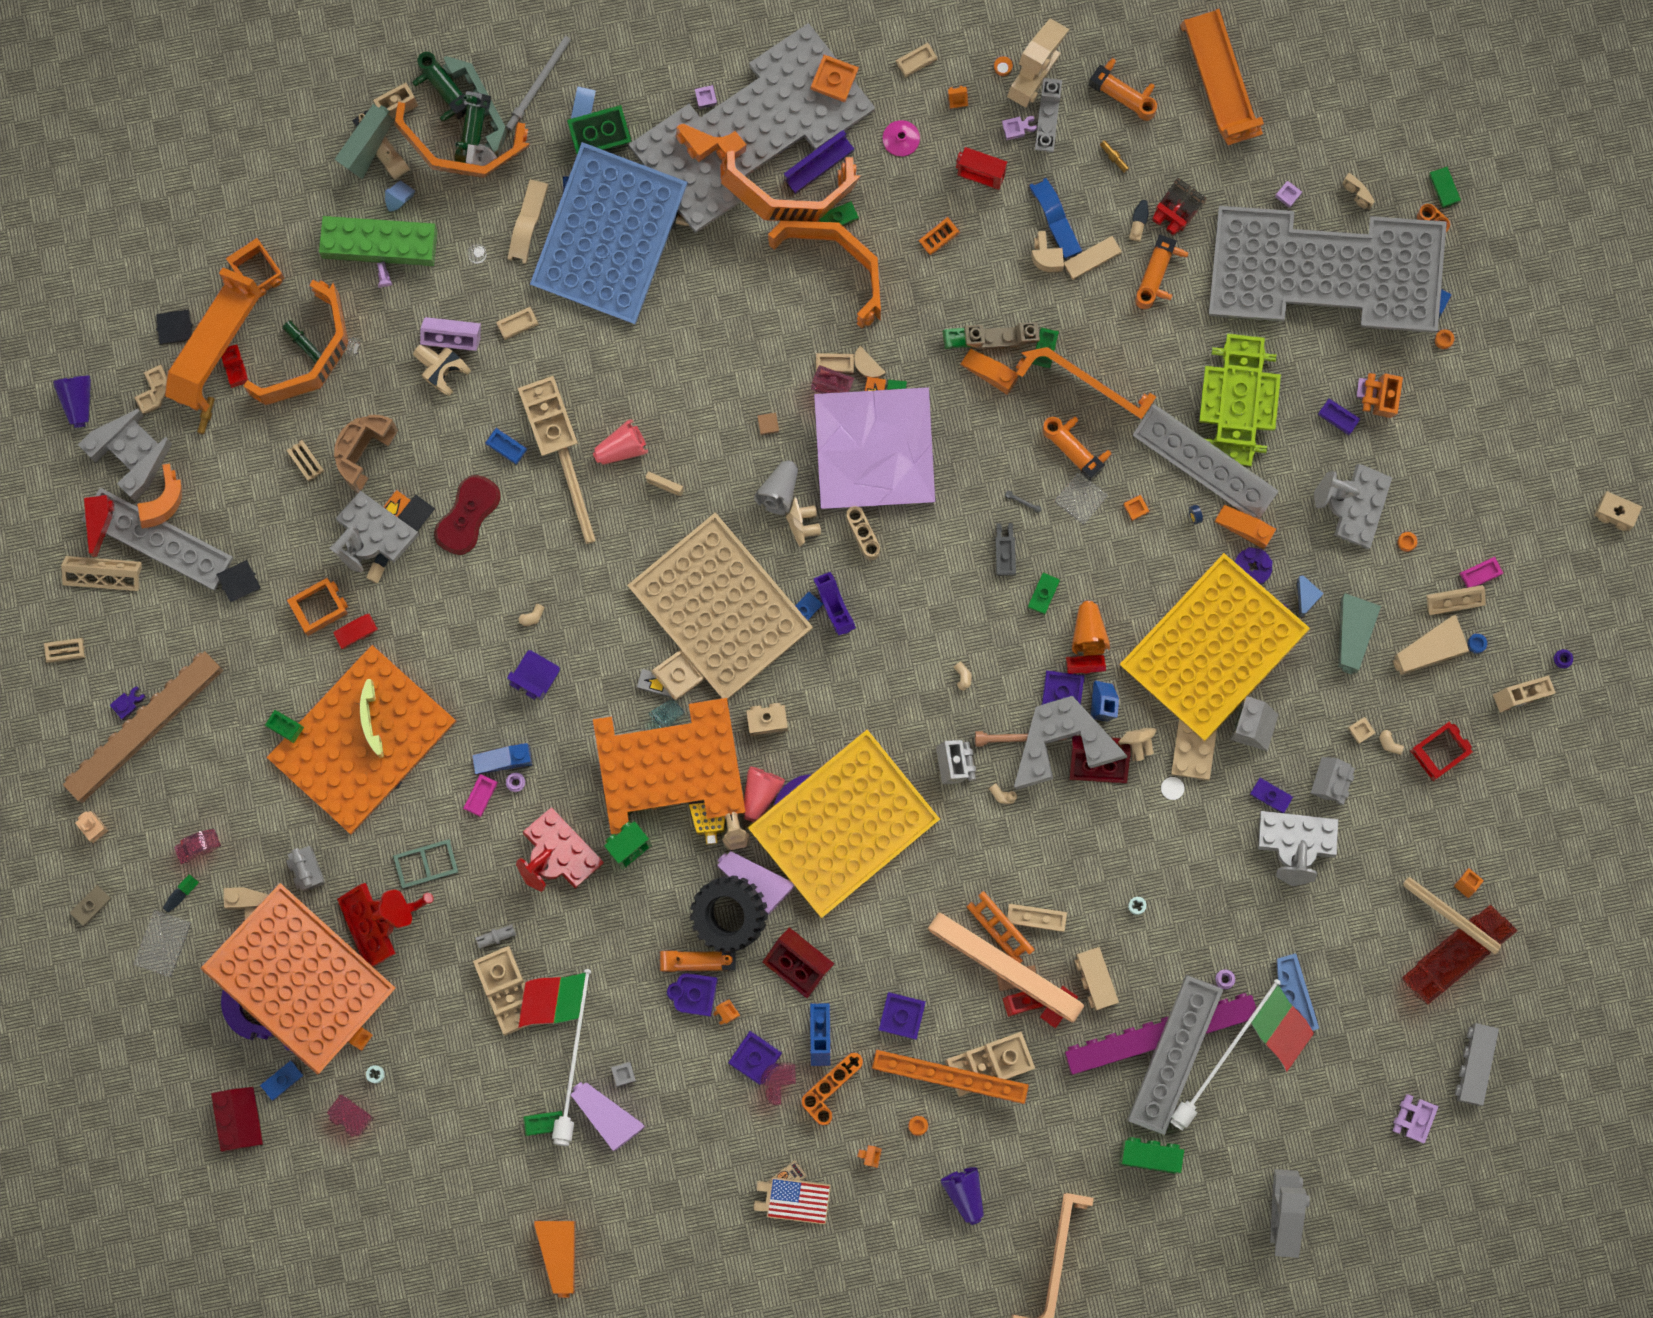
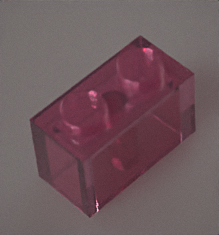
(831, 381)
(350, 1116)

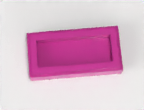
(1481, 573)
(480, 795)

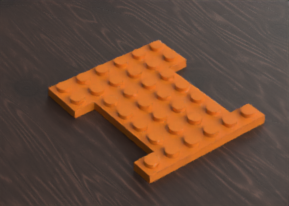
(671, 765)

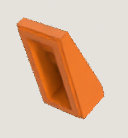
(941, 226)

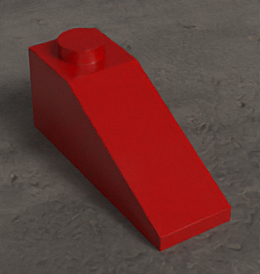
(98, 518)

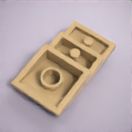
(547, 415)
(503, 987)
(998, 1059)

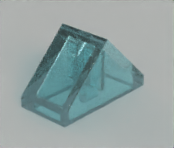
(666, 713)

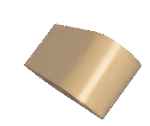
(856, 526)

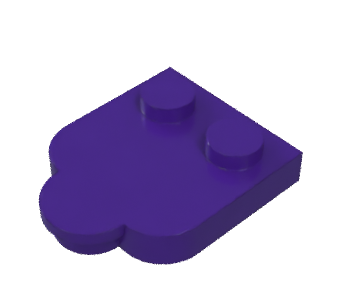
(693, 994)

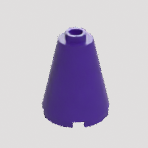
(75, 398)
(965, 1193)

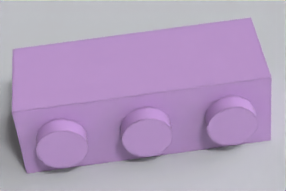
(450, 334)

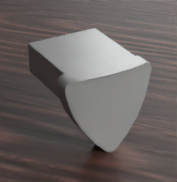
(479, 155)

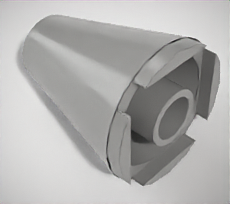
(778, 489)

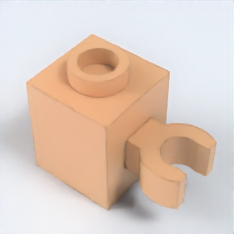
(91, 826)

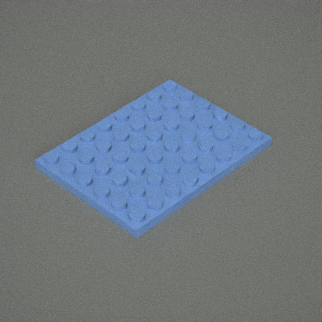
(608, 233)

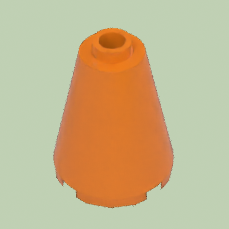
(1089, 631)

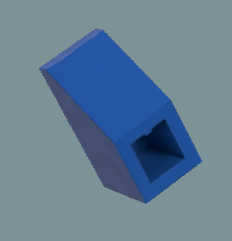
(1104, 702)

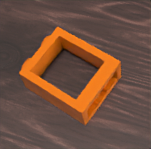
(248, 252)
(326, 620)

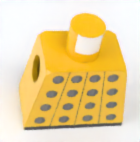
(706, 826)

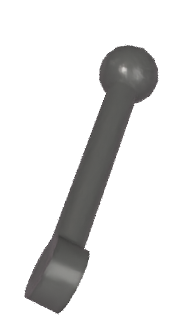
(1009, 495)

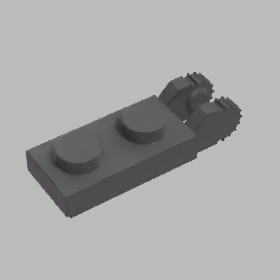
(1005, 552)

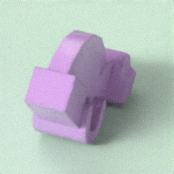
(383, 275)

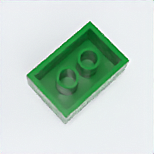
(600, 128)
(627, 844)
(1151, 1155)

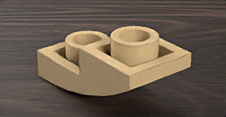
(1363, 196)

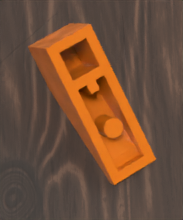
(990, 371)
(1245, 526)

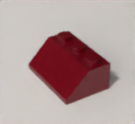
(1110, 772)
(798, 962)
(237, 1119)

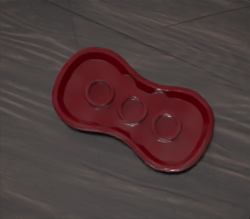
(460, 527)

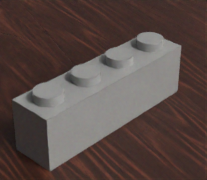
(1477, 1064)

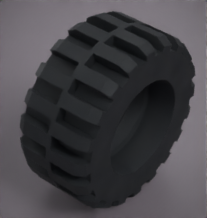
(709, 928)

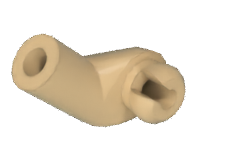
(532, 618)
(965, 676)
(1388, 743)
(1003, 797)

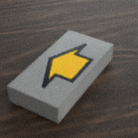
(650, 683)

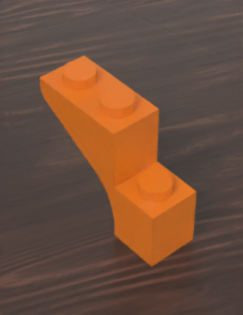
(702, 144)

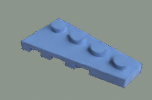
(1295, 989)

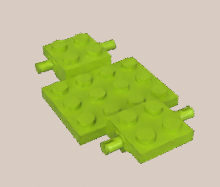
(1240, 397)

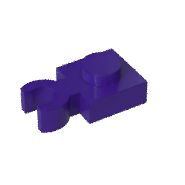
(125, 705)

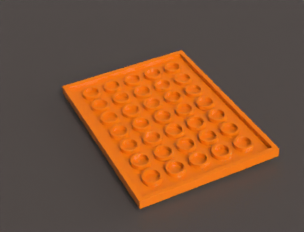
(333, 755)
(298, 978)

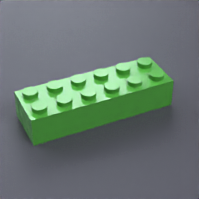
(378, 241)

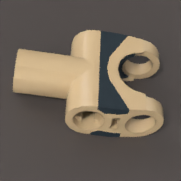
(439, 366)

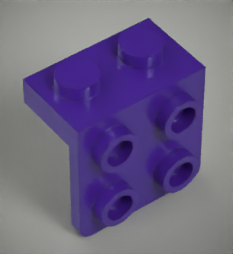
(534, 675)

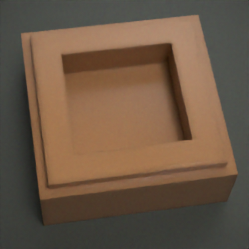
(768, 423)

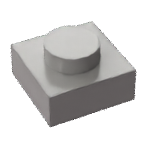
(623, 1074)

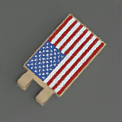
(794, 1200)

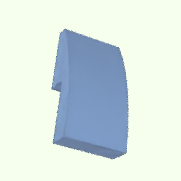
(583, 101)

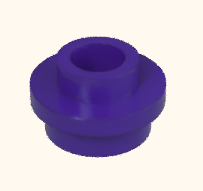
(1567, 654)

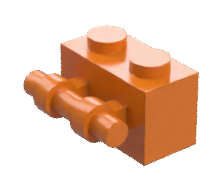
(1387, 395)

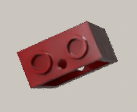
(981, 168)
(1425, 761)

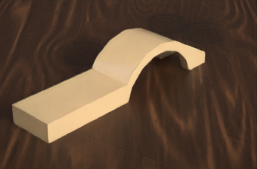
(527, 220)

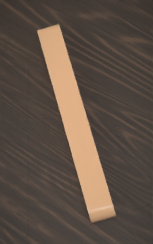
(1006, 967)

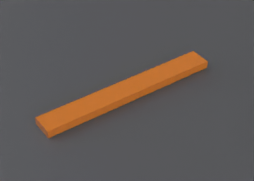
(950, 1076)

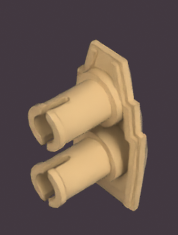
(795, 521)
(1140, 742)
(735, 837)

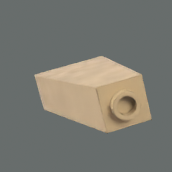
(1436, 646)

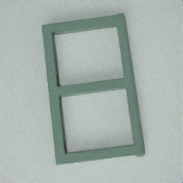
(429, 877)

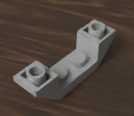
(1048, 115)

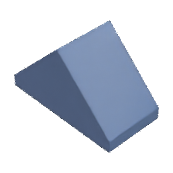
(1307, 595)

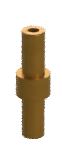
(1114, 156)
(205, 416)

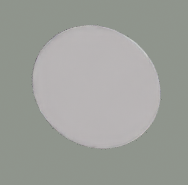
(1172, 788)

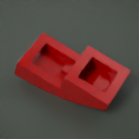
(234, 366)
(355, 630)

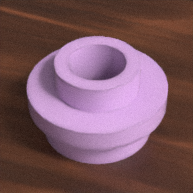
(513, 776)
(1229, 974)

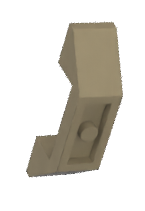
(995, 338)

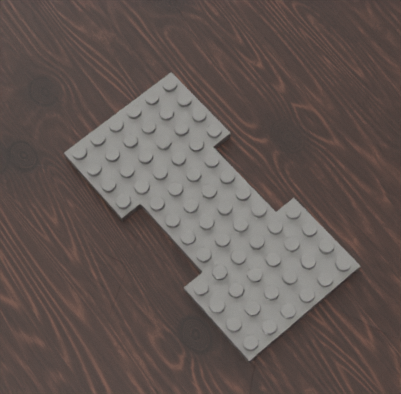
(765, 114)
(1385, 273)

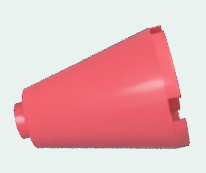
(621, 445)
(760, 792)

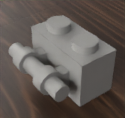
(955, 762)
(1333, 780)
(305, 868)

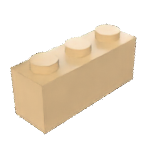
(1096, 979)

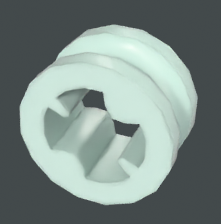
(1135, 911)
(377, 1068)

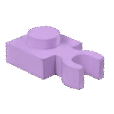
(1015, 127)

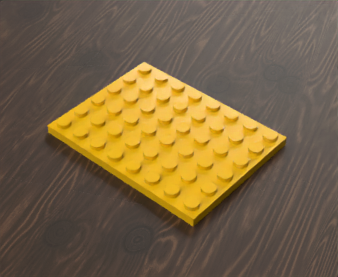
(1214, 647)
(843, 823)

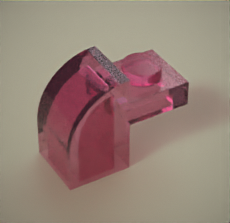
(196, 845)
(774, 1077)

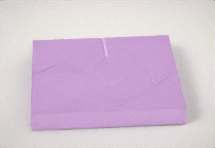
(874, 448)

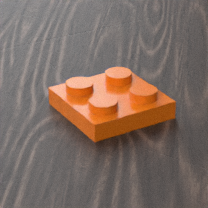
(834, 78)

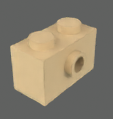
(767, 719)

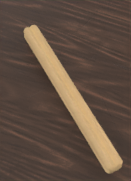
(576, 495)
(1452, 915)

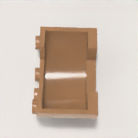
(353, 442)

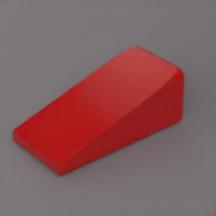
(1020, 1003)

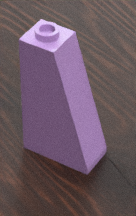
(770, 884)
(608, 1118)

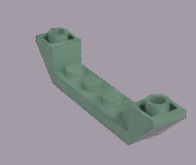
(458, 68)

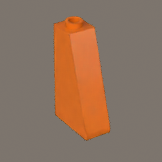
(558, 1251)

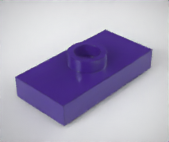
(1338, 416)
(1271, 795)

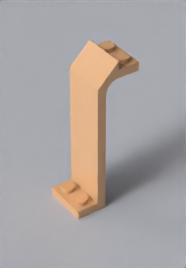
(1080, 1202)

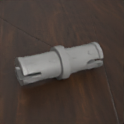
(495, 936)

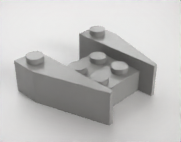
(132, 447)
(1288, 1212)

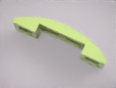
(367, 696)

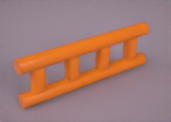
(989, 926)

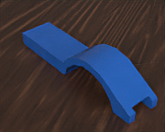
(1056, 218)

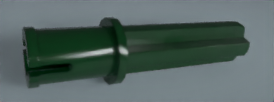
(300, 338)

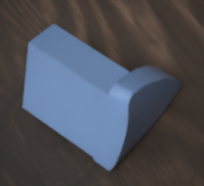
(398, 195)

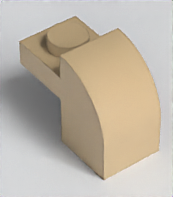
(1046, 259)

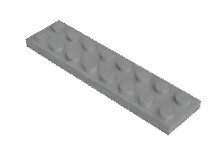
(1205, 462)
(166, 544)
(1175, 1054)

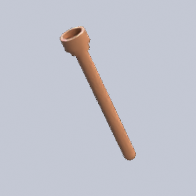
(982, 738)

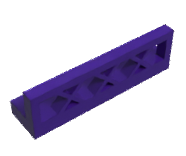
(818, 162)

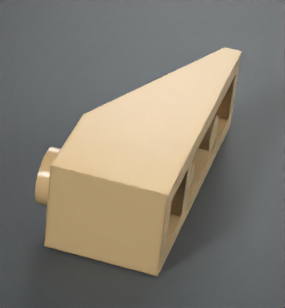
(1523, 693)

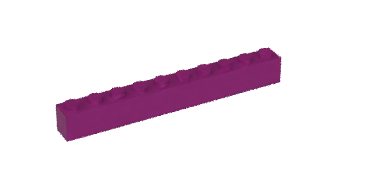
(1144, 1040)

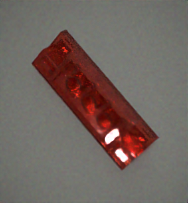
(1456, 956)

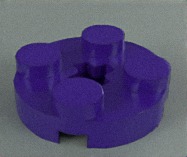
(1257, 556)

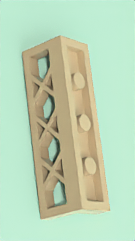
(106, 567)

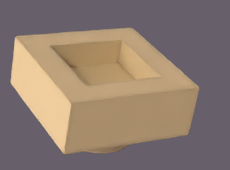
(1361, 730)

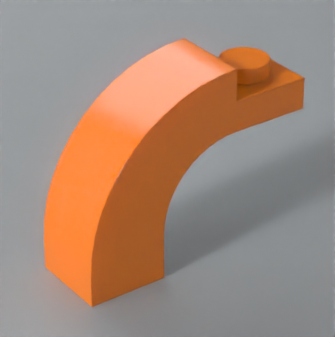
(164, 507)

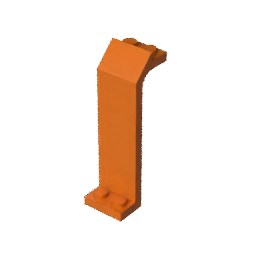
(1222, 77)
(211, 339)
(1024, 364)

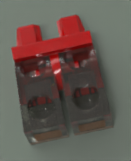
(1176, 213)

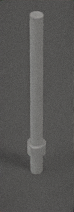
(519, 112)

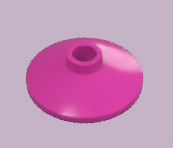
(898, 146)

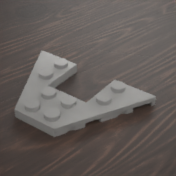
(1056, 722)

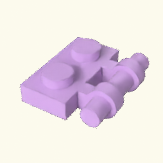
(1421, 1120)

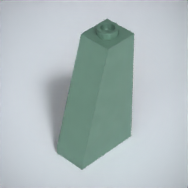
(365, 141)
(1356, 627)

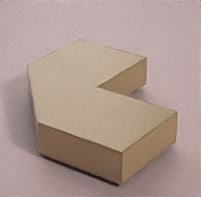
(153, 398)

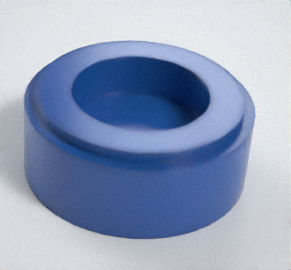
(1477, 643)

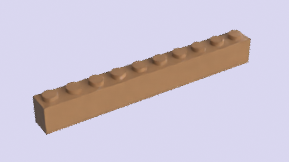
(142, 727)

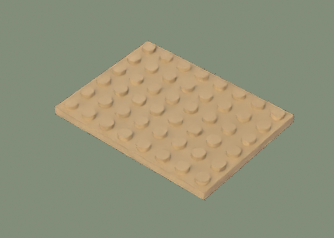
(720, 606)

